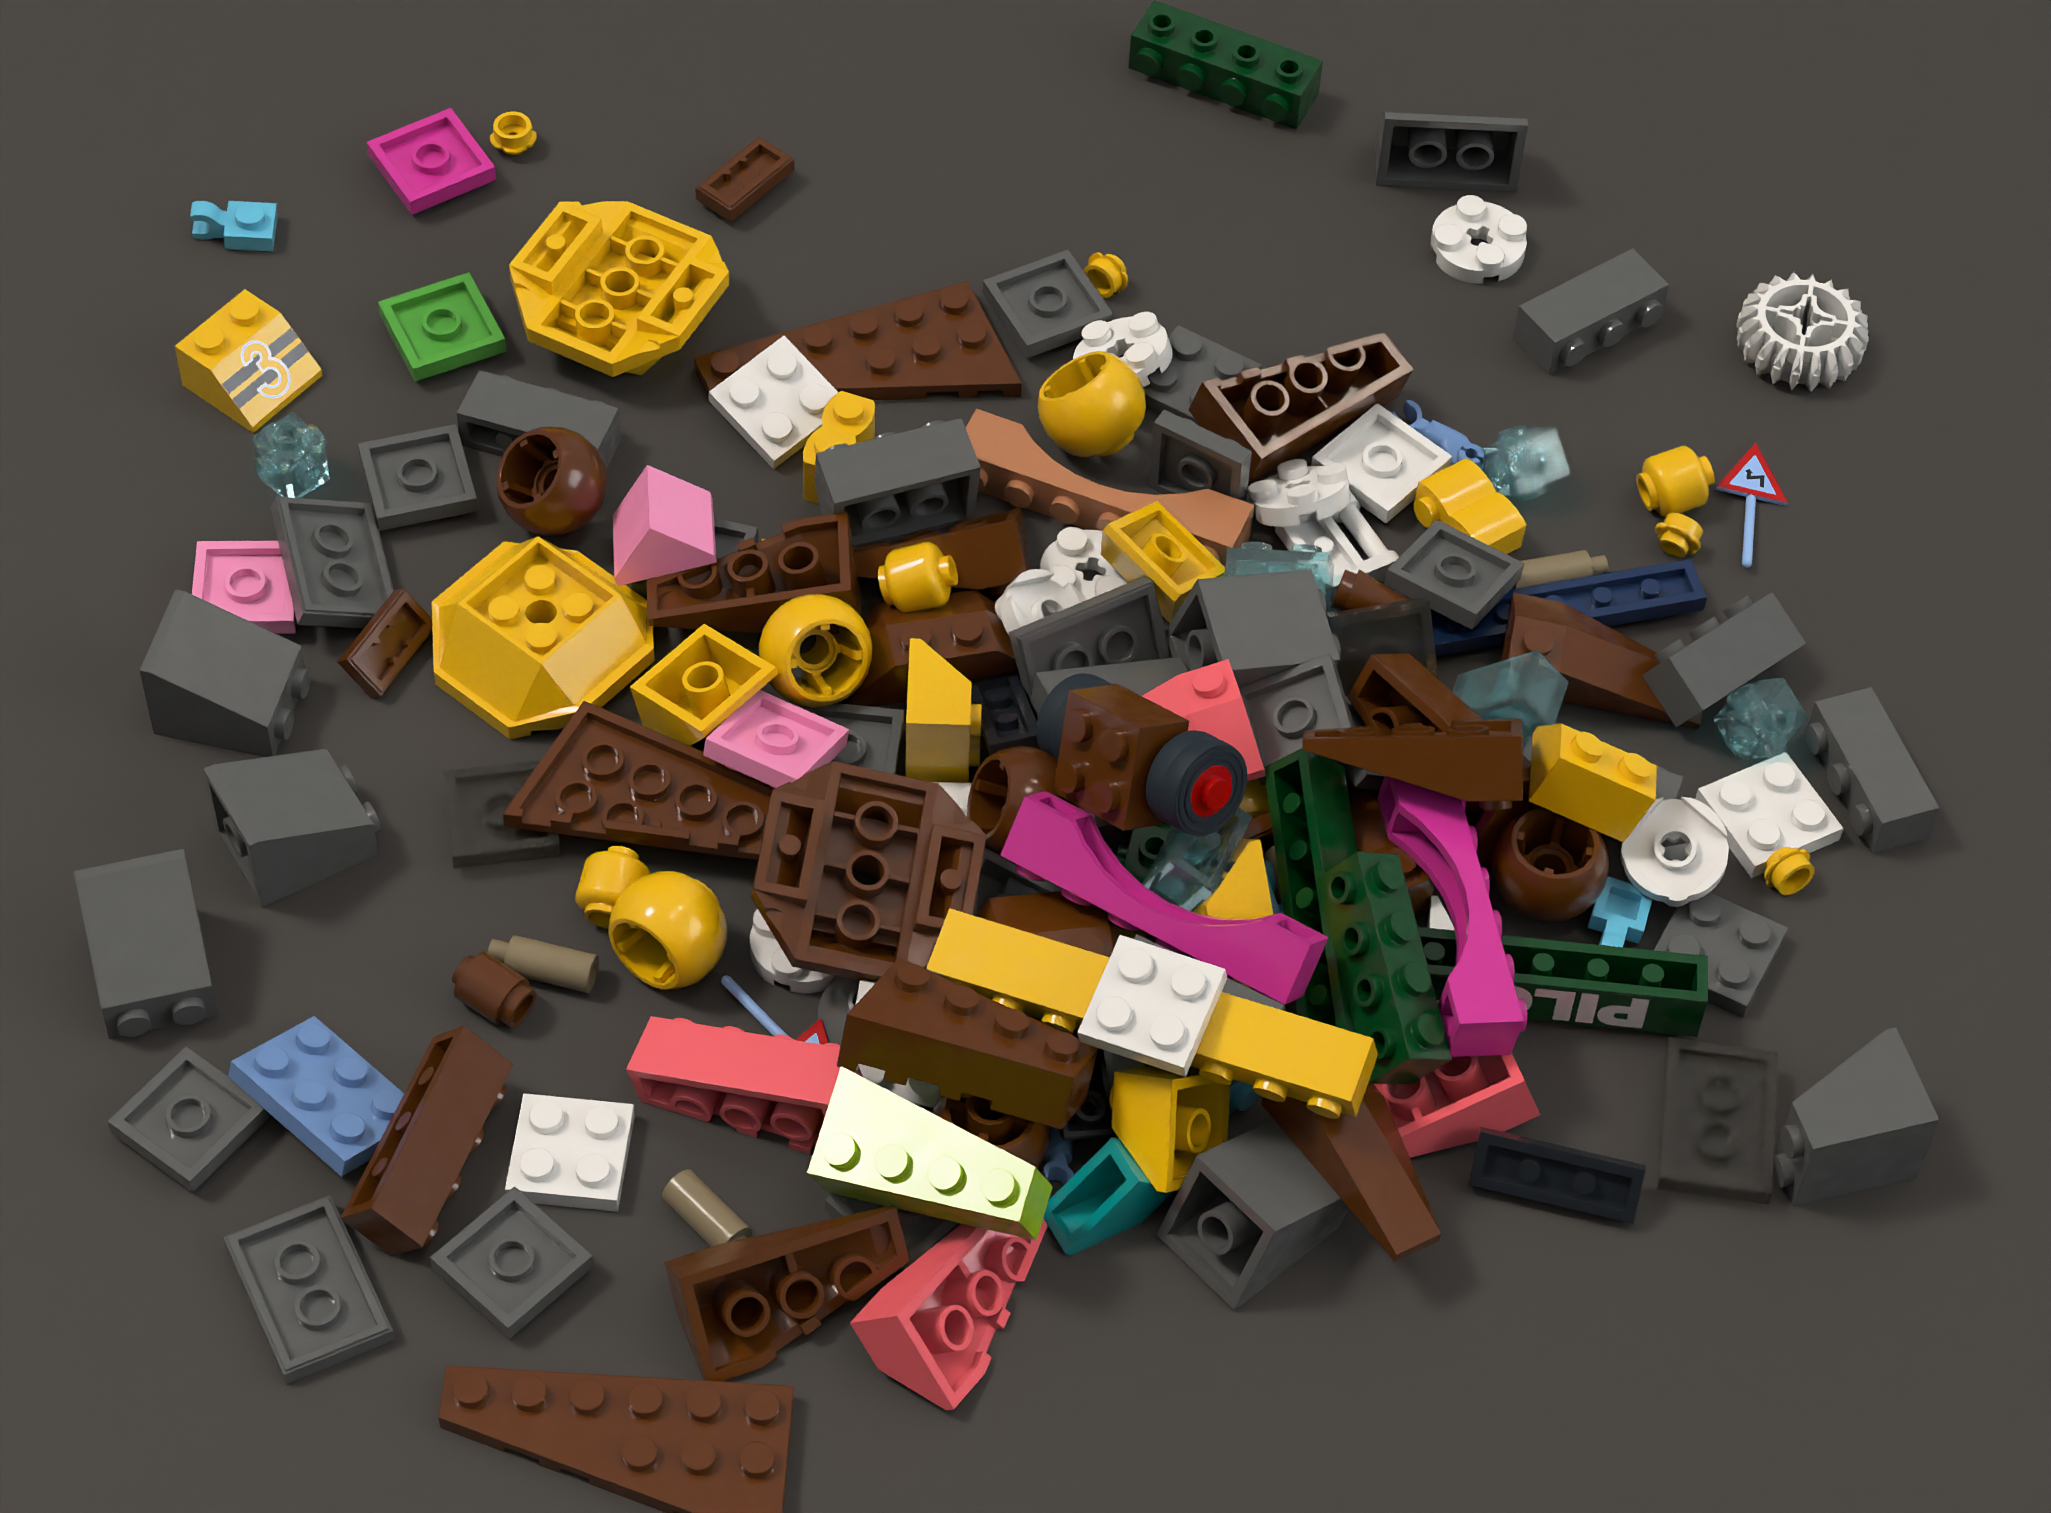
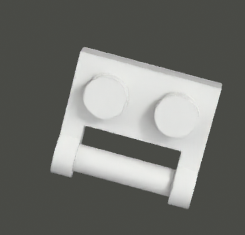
(1331, 539)

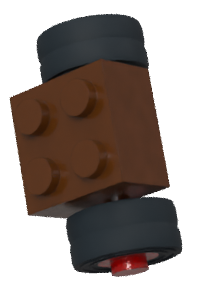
(1137, 759)

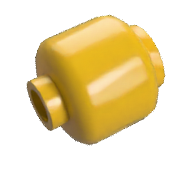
(1675, 481)
(917, 577)
(604, 880)

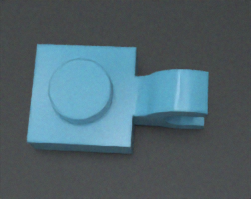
(242, 226)
(1620, 913)

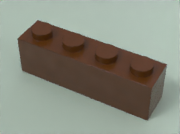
(428, 1142)

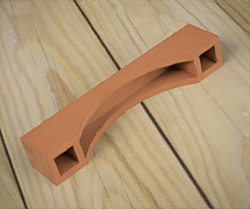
(1030, 479)

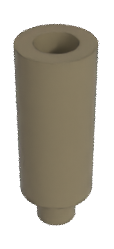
(1561, 568)
(548, 962)
(704, 1210)

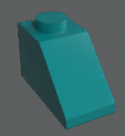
(1101, 1200)

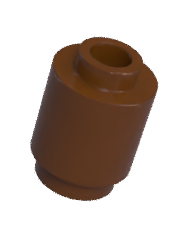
(493, 989)

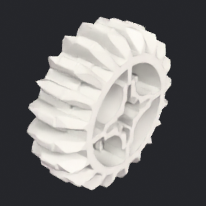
(1831, 336)

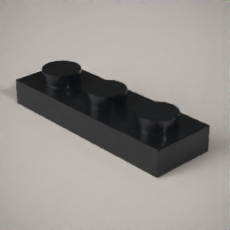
(1005, 712)
(1557, 1175)

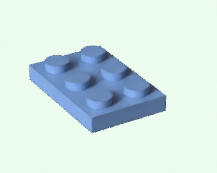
(320, 1092)

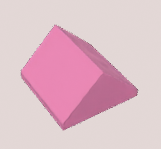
(662, 528)

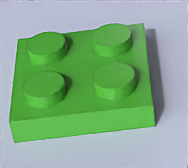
(442, 326)

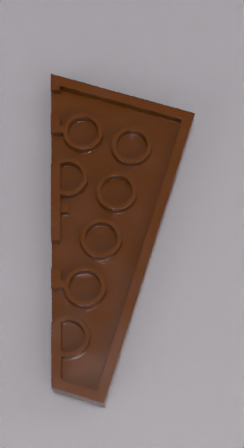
(893, 350)
(639, 788)
(635, 1436)

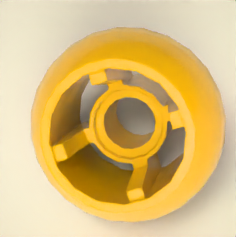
(1092, 405)
(832, 666)
(668, 929)

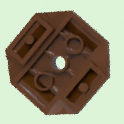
(872, 823)

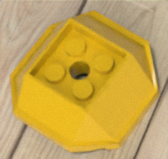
(615, 284)
(537, 637)

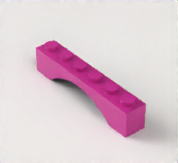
(1066, 848)
(1479, 996)

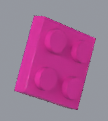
(431, 161)

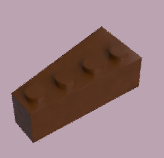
(1302, 401)
(1402, 691)
(967, 1045)

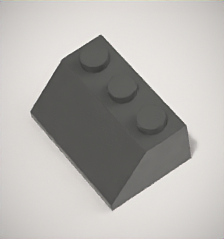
(1449, 151)
(900, 481)

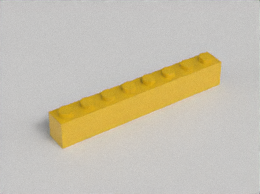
(1242, 1041)

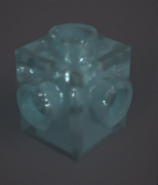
(291, 456)
(1525, 461)
(1760, 719)

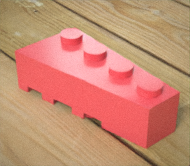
(738, 1076)

